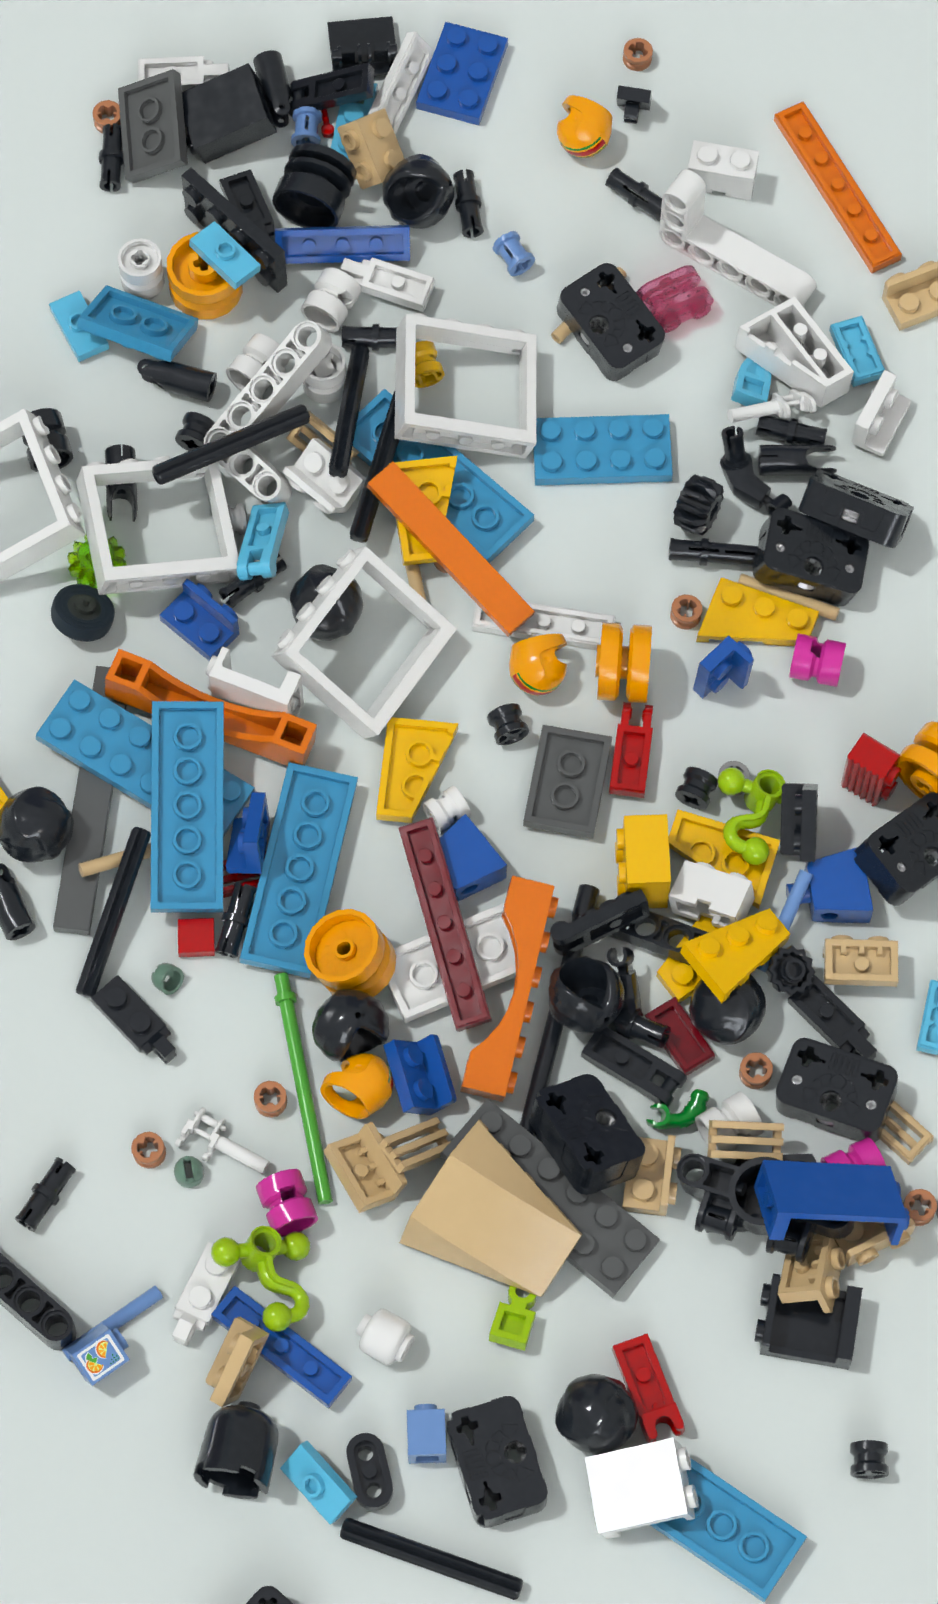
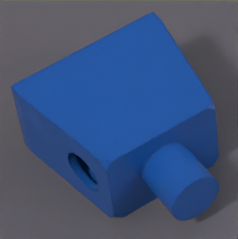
(471, 859)
(837, 890)

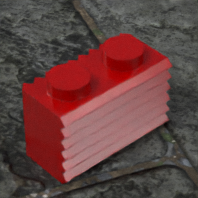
(871, 770)

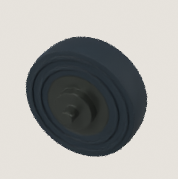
(82, 613)

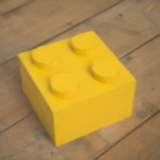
(644, 858)

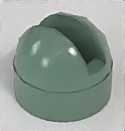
(173, 983)
(197, 1170)

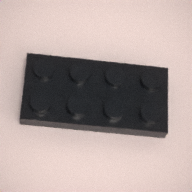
(207, 205)

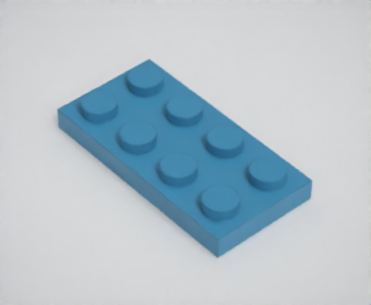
(602, 450)
(735, 1534)

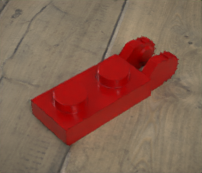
(631, 754)

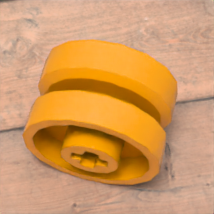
(196, 285)
(623, 662)
(920, 761)
(350, 953)

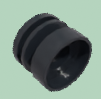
(314, 186)

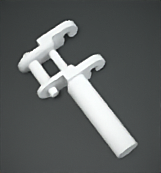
(776, 405)
(220, 1142)

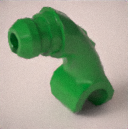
(683, 1119)

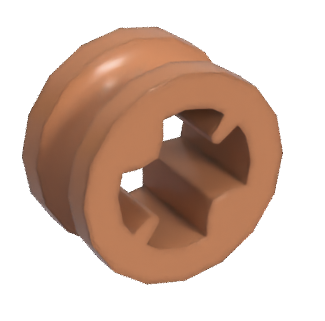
(631, 47)
(109, 108)
(682, 621)
(753, 1060)
(270, 1109)
(156, 1157)
(925, 1198)

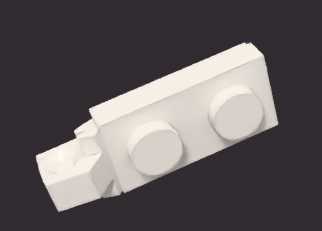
(193, 69)
(391, 282)
(201, 1296)

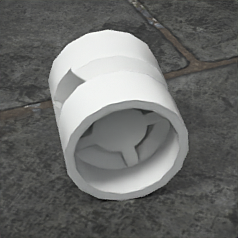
(141, 268)
(331, 299)
(253, 358)
(328, 378)
(734, 1108)

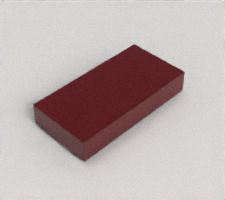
(685, 1043)

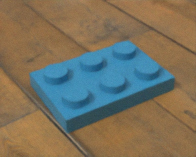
(137, 323)

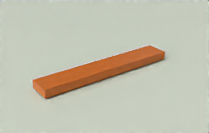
(837, 187)
(450, 549)

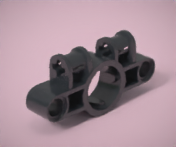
(721, 1213)

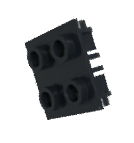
(363, 42)

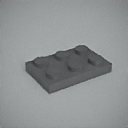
(152, 126)
(567, 781)

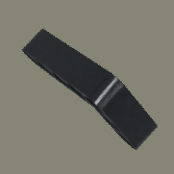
(44, 1316)

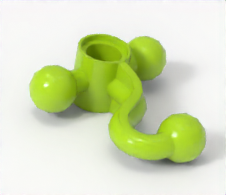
(760, 798)
(293, 1246)

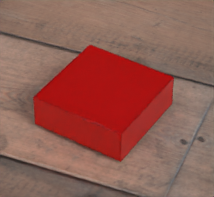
(196, 937)

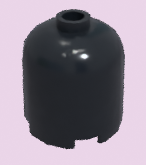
(238, 1451)

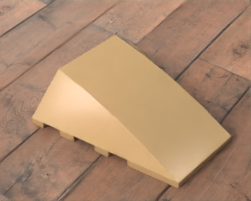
(491, 1217)

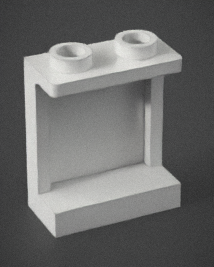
(250, 692)
(641, 1486)

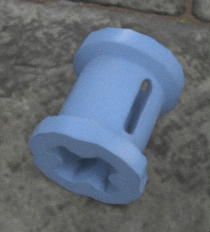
(299, 117)
(513, 253)

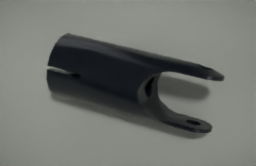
(275, 85)
(179, 378)
(789, 459)
(123, 491)
(14, 915)

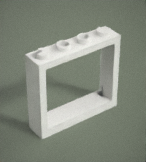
(457, 432)
(57, 486)
(162, 574)
(310, 616)

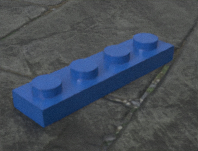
(349, 242)
(287, 1350)

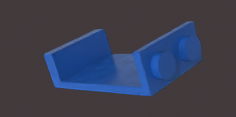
(829, 1193)

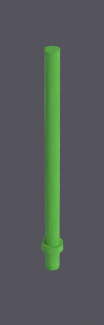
(285, 999)

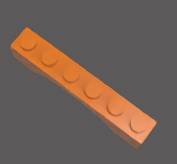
(262, 732)
(525, 917)

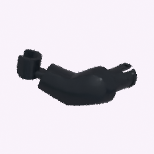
(740, 476)
(630, 1021)

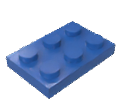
(462, 73)

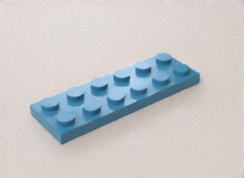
(476, 504)
(118, 747)
(187, 807)
(298, 867)

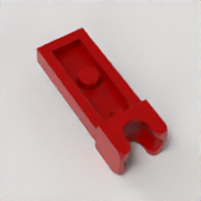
(647, 1386)

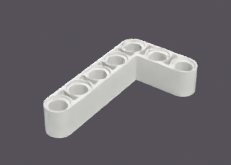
(722, 249)
(252, 400)

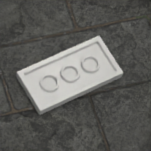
(417, 980)

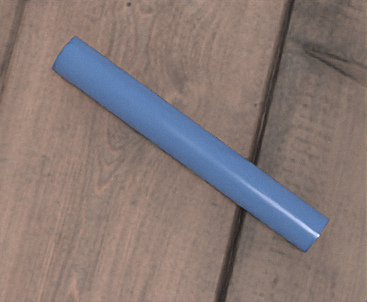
(792, 903)
(126, 1313)

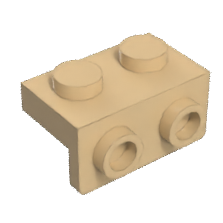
(371, 147)
(365, 1169)

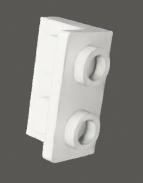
(880, 416)
(312, 476)

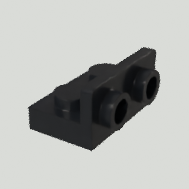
(799, 820)

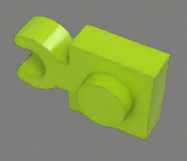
(513, 1321)

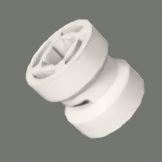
(446, 809)

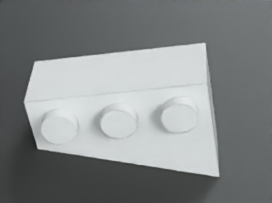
(796, 352)

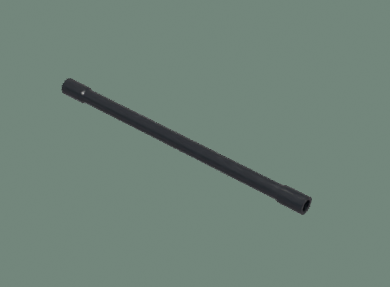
(586, 899)

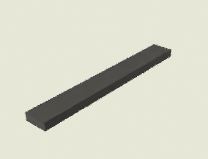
(90, 817)

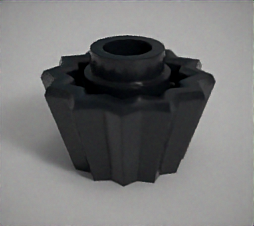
(790, 970)

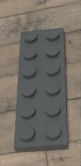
(611, 1238)

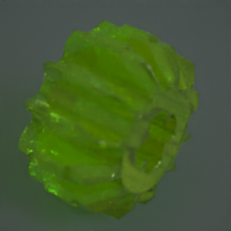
(81, 560)

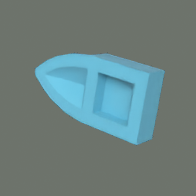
(751, 384)

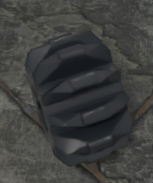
(698, 504)

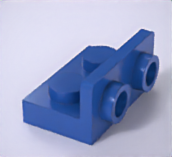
(201, 620)
(725, 662)
(249, 837)
(420, 1075)

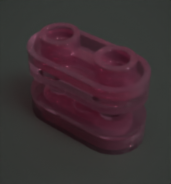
(676, 297)

